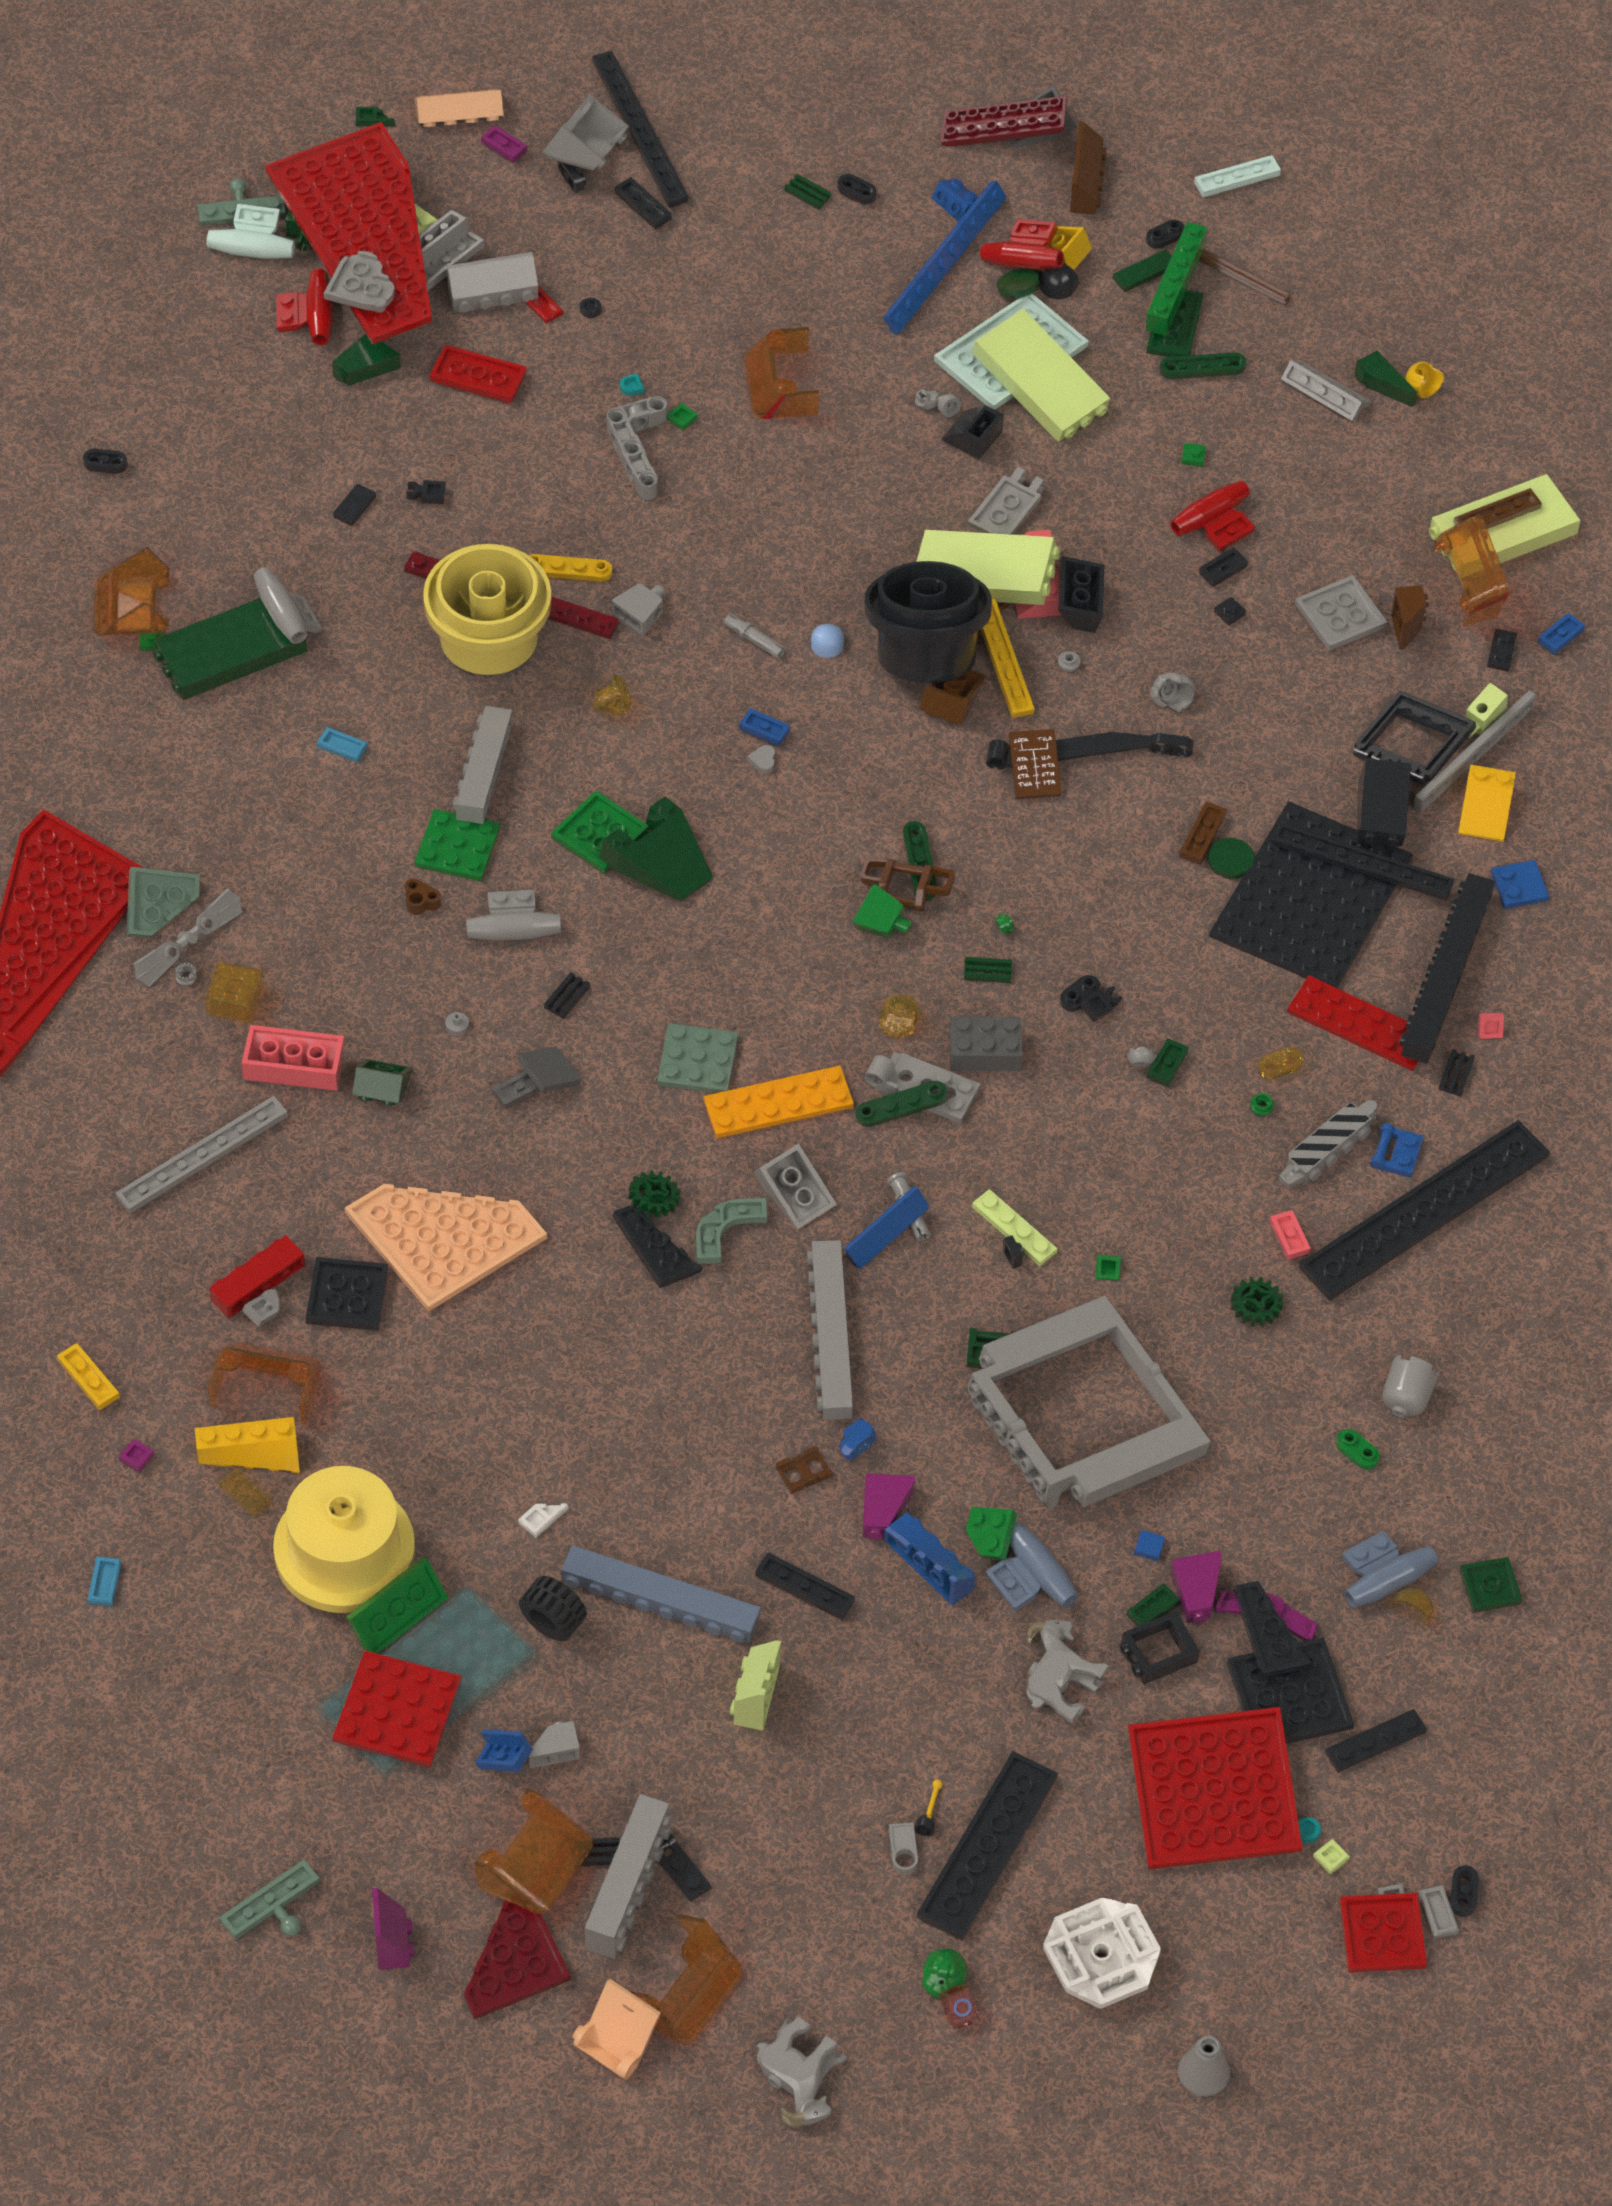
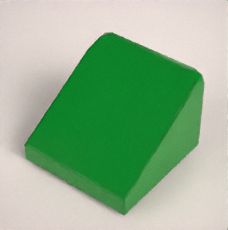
(1108, 1267)

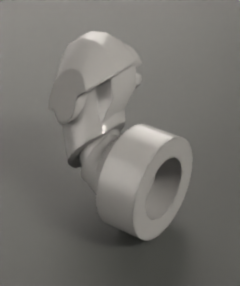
(947, 404)

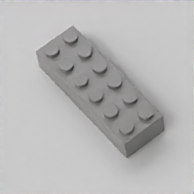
(628, 1876)

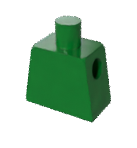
(881, 914)

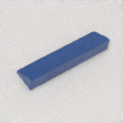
(886, 1227)

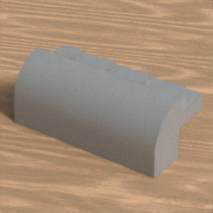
(447, 244)

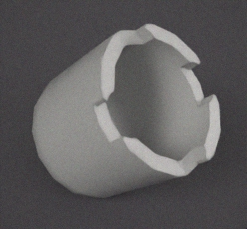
(1409, 1386)

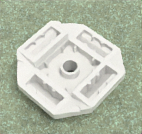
(1108, 1929)

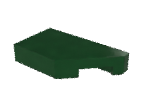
(370, 116)

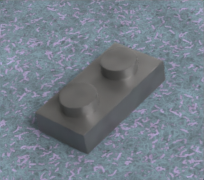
(515, 1090)

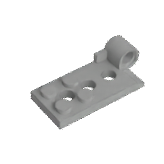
(885, 1073)

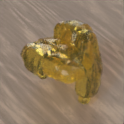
(613, 697)
(902, 1008)

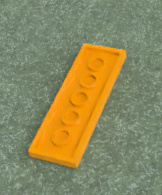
(778, 1102)

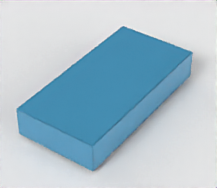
(342, 744)
(104, 1581)

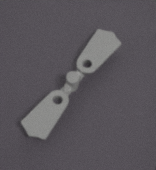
(156, 963)

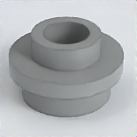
(1069, 666)

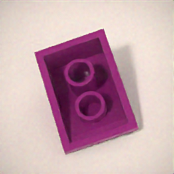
(391, 1932)

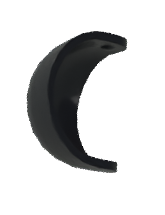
(1059, 282)

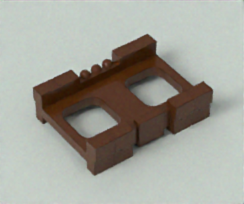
(799, 1463)

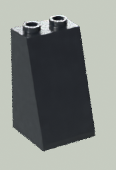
(1383, 802)

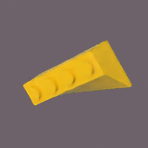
(250, 1444)

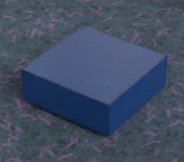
(1149, 1545)

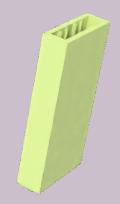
(1041, 375)
(1525, 533)
(1009, 565)

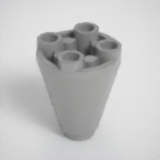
(1204, 2068)

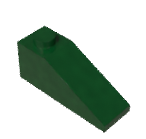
(1383, 378)

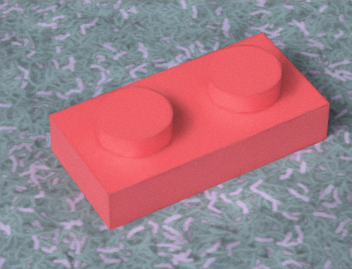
(1290, 1235)

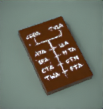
(1034, 764)

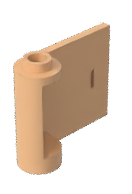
(617, 2030)

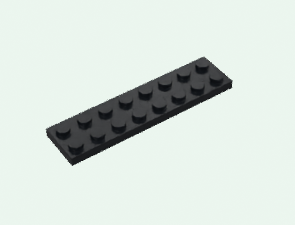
(987, 1845)

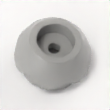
(1141, 1057)

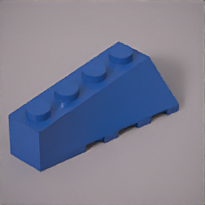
(930, 1558)

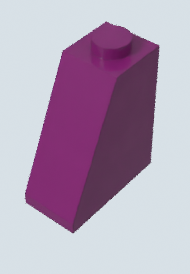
(884, 1501)
(1196, 1584)

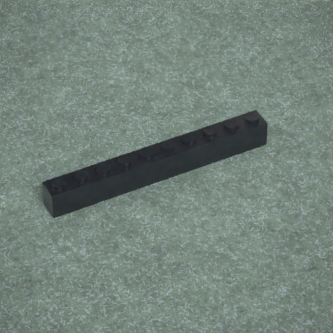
(1447, 969)

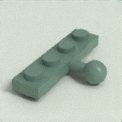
(225, 211)
(271, 1901)

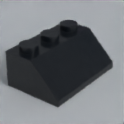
(1081, 593)

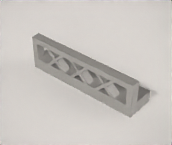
(1324, 389)

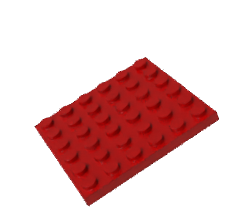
(1214, 1788)

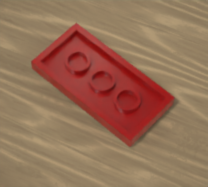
(478, 374)

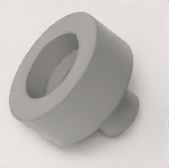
(457, 1024)

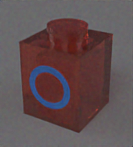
(959, 2006)

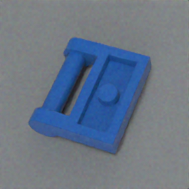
(1404, 1154)

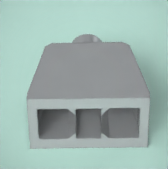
(639, 607)

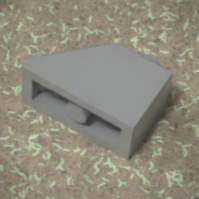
(555, 1745)

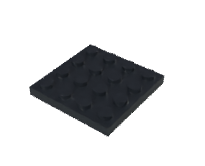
(1308, 1698)

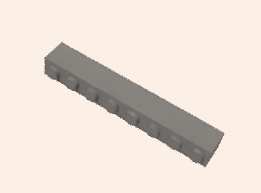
(831, 1329)

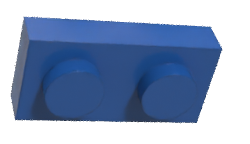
(1561, 633)
(764, 727)

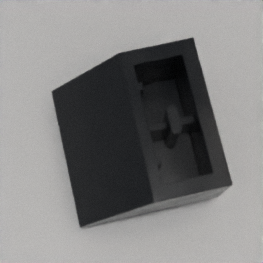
(975, 430)

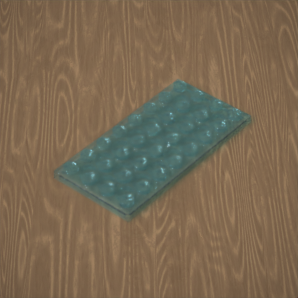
(458, 1639)

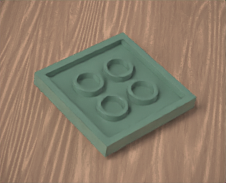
(697, 1058)

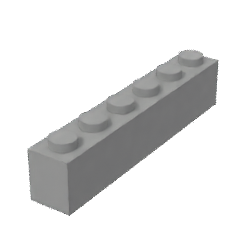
(483, 764)

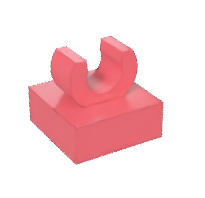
(1490, 1025)

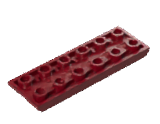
(1004, 121)

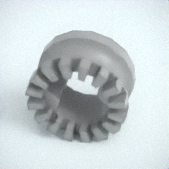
(179, 972)

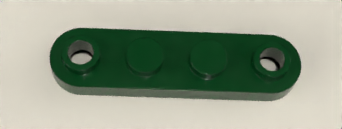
(1202, 365)
(917, 851)
(901, 1104)

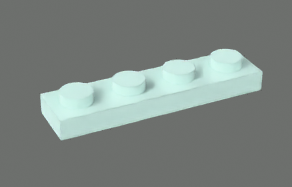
(1237, 176)

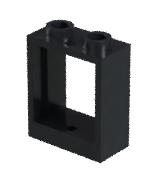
(1172, 1621)

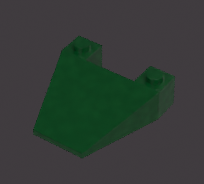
(663, 858)

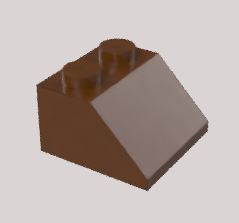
(1408, 613)

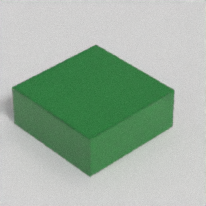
(682, 416)

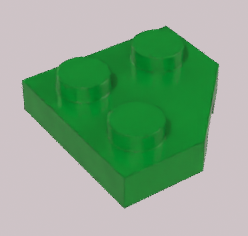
(991, 1531)

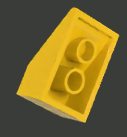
(1073, 243)
(1486, 803)

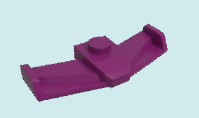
(1296, 1622)

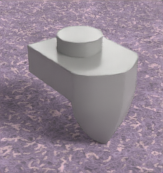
(263, 1307)

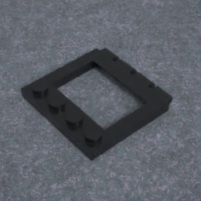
(1423, 713)

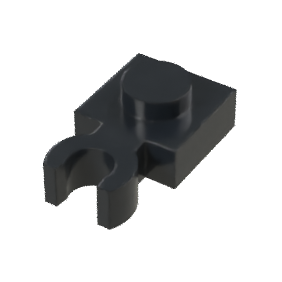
(429, 492)
(1099, 1005)

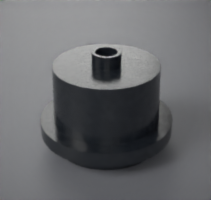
(927, 620)

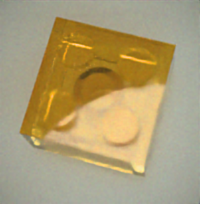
(234, 992)

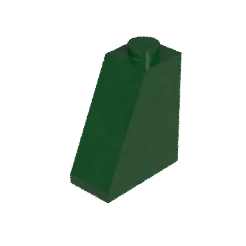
(365, 361)

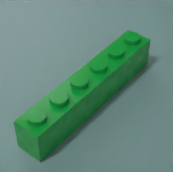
(1176, 279)

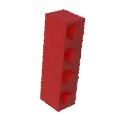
(256, 1276)

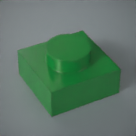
(1193, 454)
(147, 641)

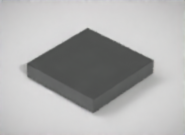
(549, 1069)

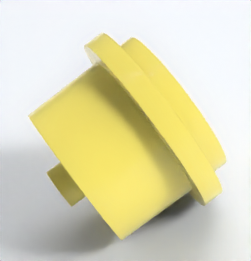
(487, 607)
(342, 1539)

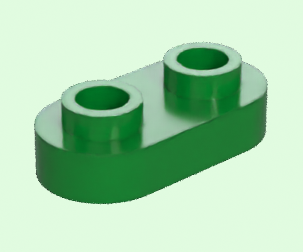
(1357, 1448)

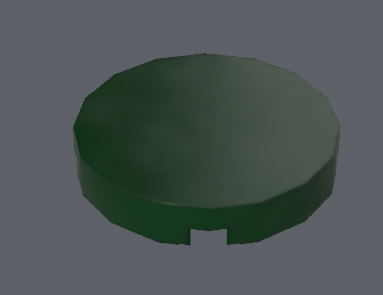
(1018, 283)
(1230, 858)

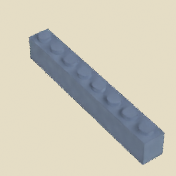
(660, 1594)

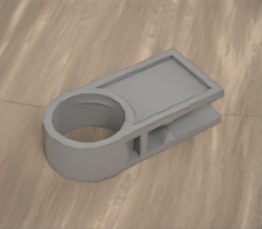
(903, 1842)

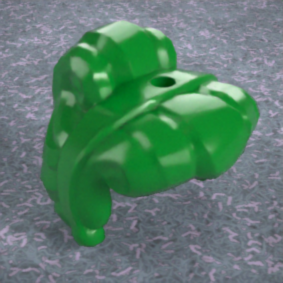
(945, 1966)

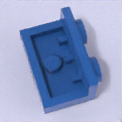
(954, 197)
(503, 1751)

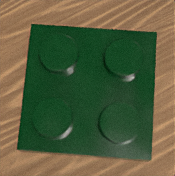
(1490, 1584)

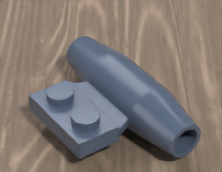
(1383, 1568)
(1031, 1570)

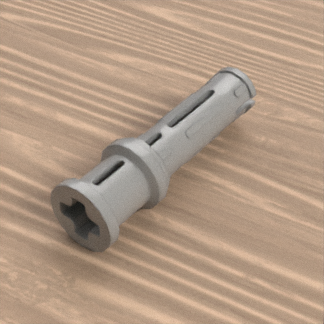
(900, 1187)

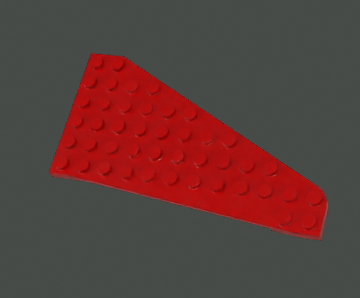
(53, 919)

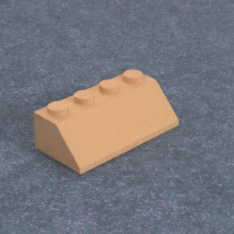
(458, 107)

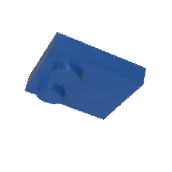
(1519, 884)

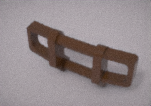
(924, 887)

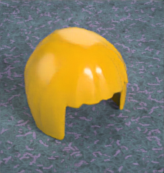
(1424, 379)

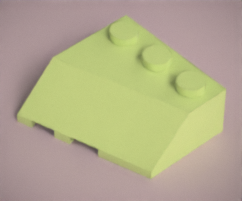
(756, 1685)

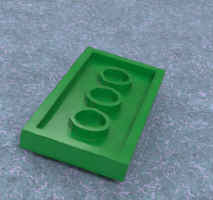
(397, 1606)

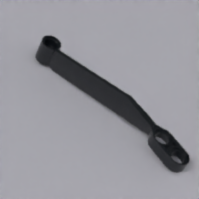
(1098, 744)

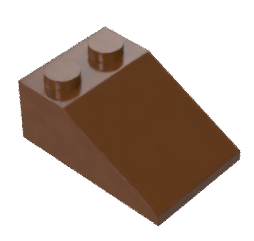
(953, 697)

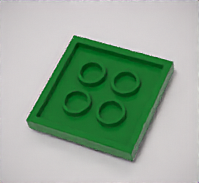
(591, 823)
(456, 846)

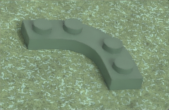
(722, 1218)

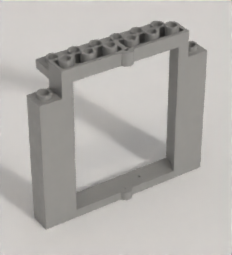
(1112, 1468)

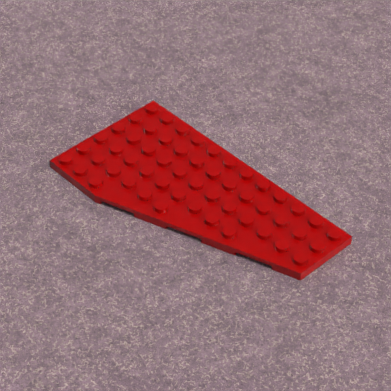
(357, 199)

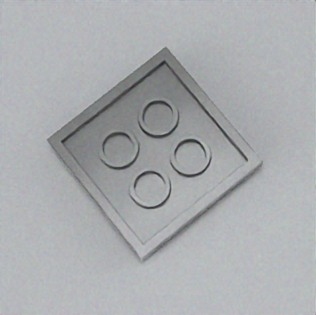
(1341, 613)

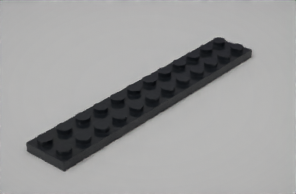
(1423, 1210)

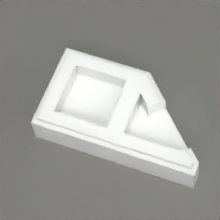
(541, 1517)

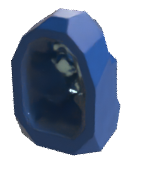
(857, 1439)

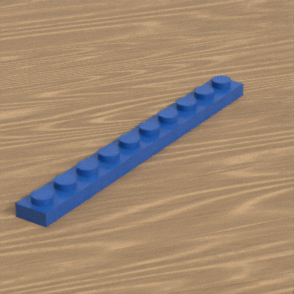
(944, 257)

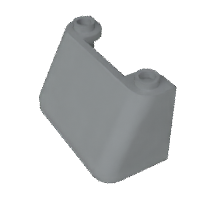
(587, 136)

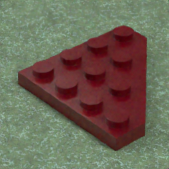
(515, 1962)

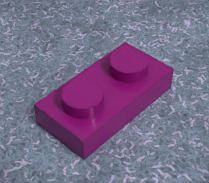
(504, 144)

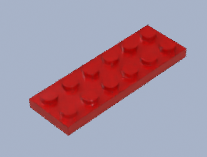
(1351, 1020)

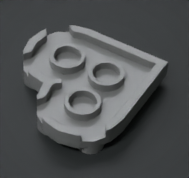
(361, 283)

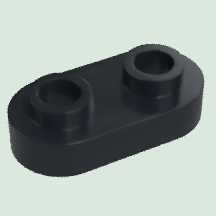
(572, 176)
(859, 189)
(1164, 234)
(107, 461)
(1079, 991)
(1464, 1892)

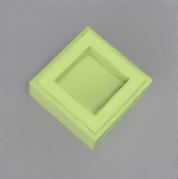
(1331, 1856)

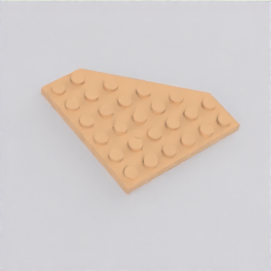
(443, 1238)

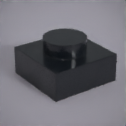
(1230, 611)
(1013, 1251)

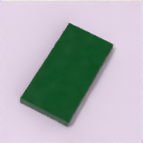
(1182, 331)

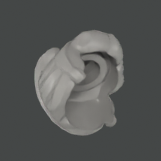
(1173, 691)

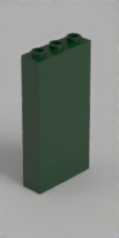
(223, 649)

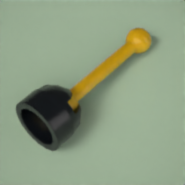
(926, 1824)

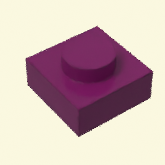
(136, 1455)

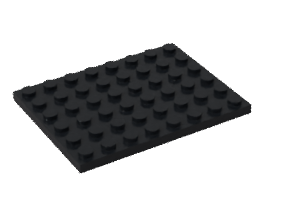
(1305, 909)

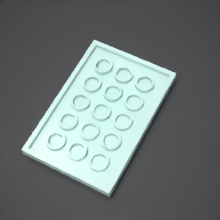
(975, 377)

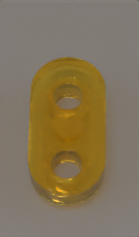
(1279, 1064)

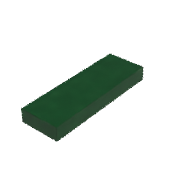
(1142, 271)

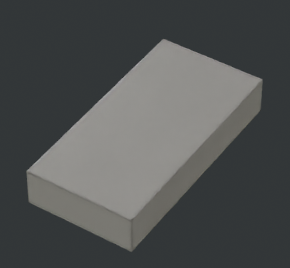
(1438, 1912)

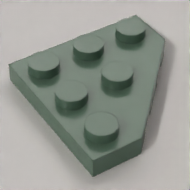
(157, 898)

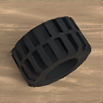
(552, 1608)

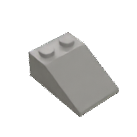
(795, 1187)

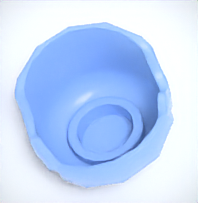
(827, 640)

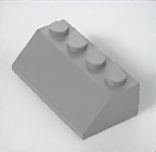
(492, 282)

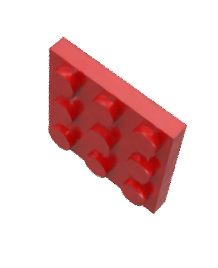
(1382, 1932)

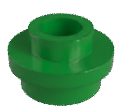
(1004, 923)
(1262, 1098)

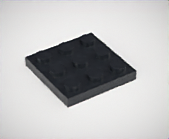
(347, 1293)

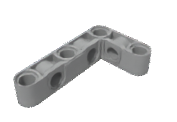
(621, 427)

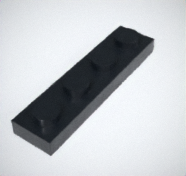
(805, 1586)
(1375, 1740)

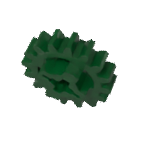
(654, 1194)
(1254, 1303)

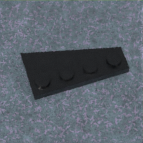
(656, 1251)
(1268, 1633)

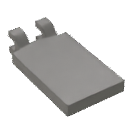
(1007, 505)

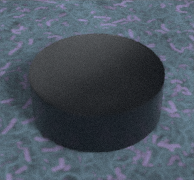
(590, 307)

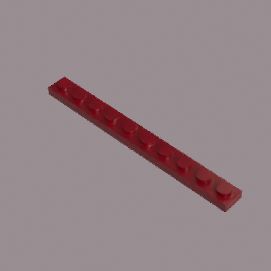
(560, 611)

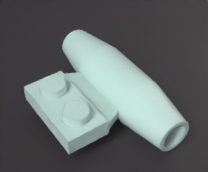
(252, 235)

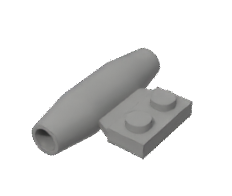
(288, 610)
(512, 918)

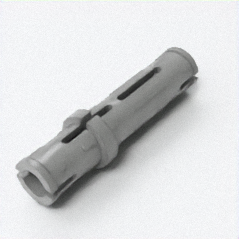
(748, 632)

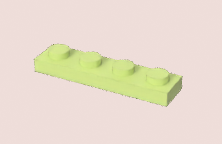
(1011, 1223)

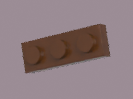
(1203, 833)

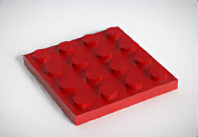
(397, 1708)

